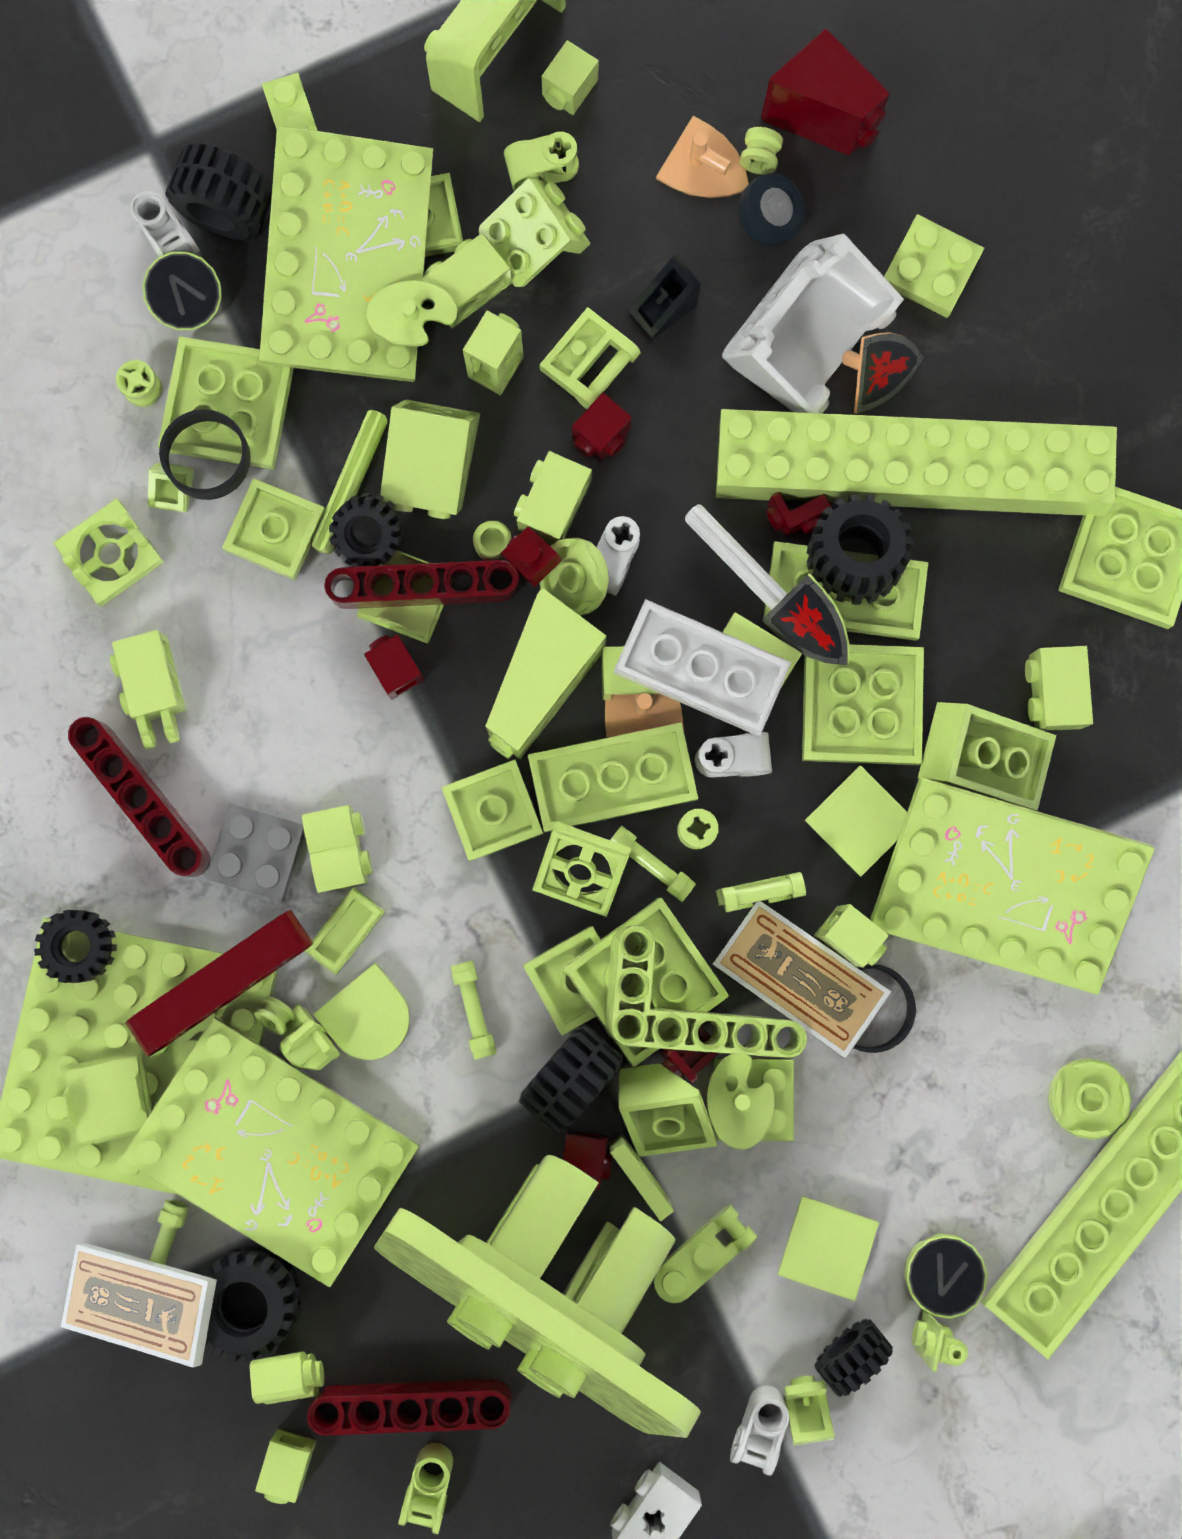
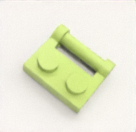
(581, 349)
(770, 889)

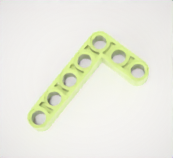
(686, 1023)

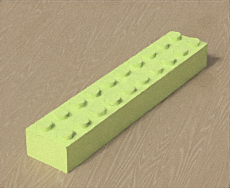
(917, 462)

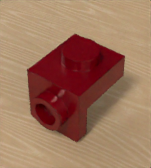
(799, 519)
(531, 556)
(688, 1063)

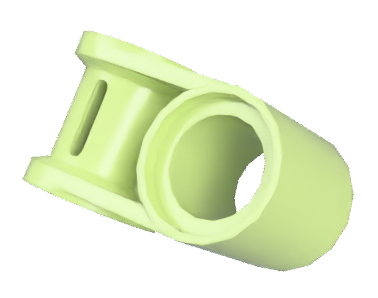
(540, 159)
(426, 1494)

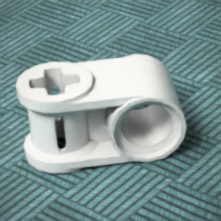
(164, 232)
(618, 556)
(741, 754)
(760, 1437)

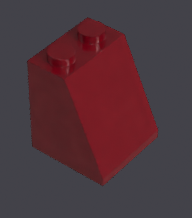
(826, 97)

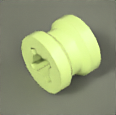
(761, 150)
(137, 374)
(698, 835)

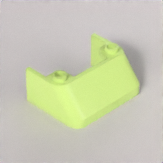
(468, 44)

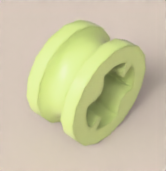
(274, 1015)

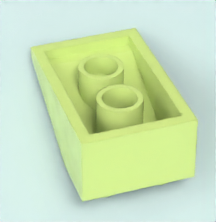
(987, 754)

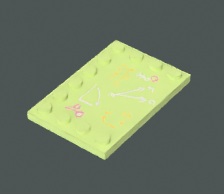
(341, 230)
(1010, 885)
(270, 1151)

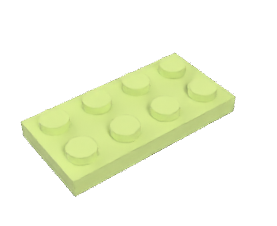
(890, 616)
(613, 777)

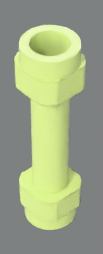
(678, 884)
(482, 1042)
(171, 1217)

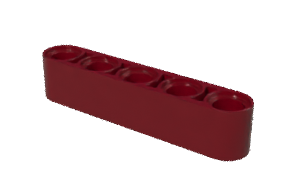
(405, 575)
(124, 785)
(219, 983)
(393, 1418)

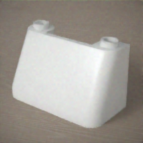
(810, 322)

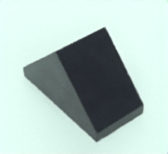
(666, 298)

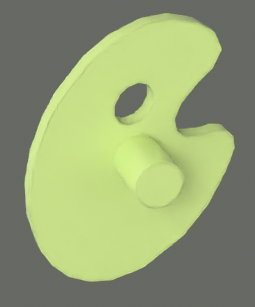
(398, 312)
(743, 1113)

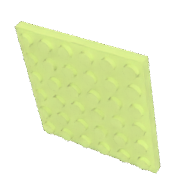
(87, 1023)

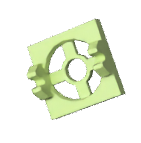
(71, 542)
(551, 885)

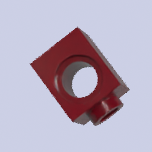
(393, 665)

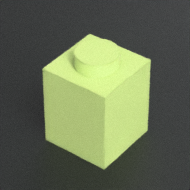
(569, 78)
(285, 1467)

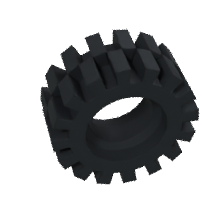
(377, 510)
(51, 946)
(853, 1357)

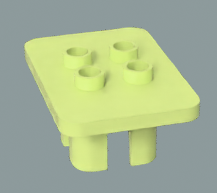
(568, 1337)

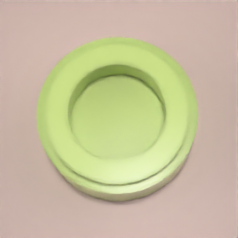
(491, 539)

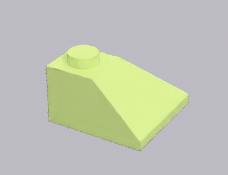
(663, 1111)

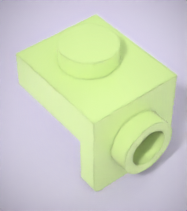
(808, 1411)

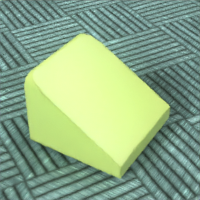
(162, 491)

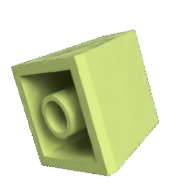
(428, 457)

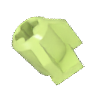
(307, 1042)

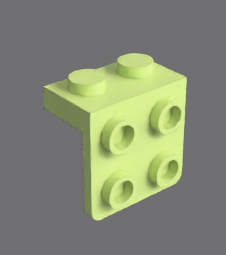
(533, 229)

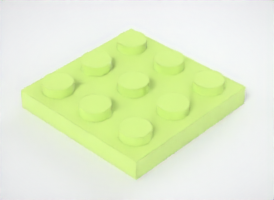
(236, 385)
(1129, 559)
(865, 708)
(679, 975)

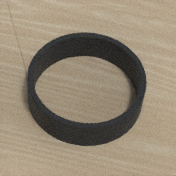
(187, 420)
(910, 1014)

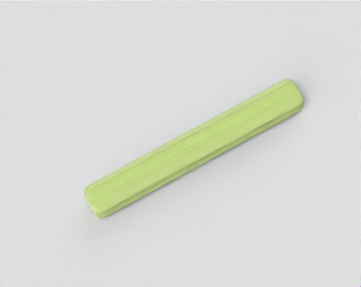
(351, 475)

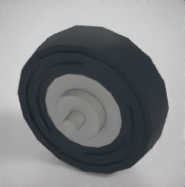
(771, 209)

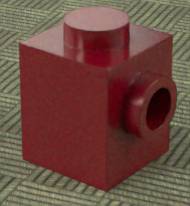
(601, 429)
(588, 1154)

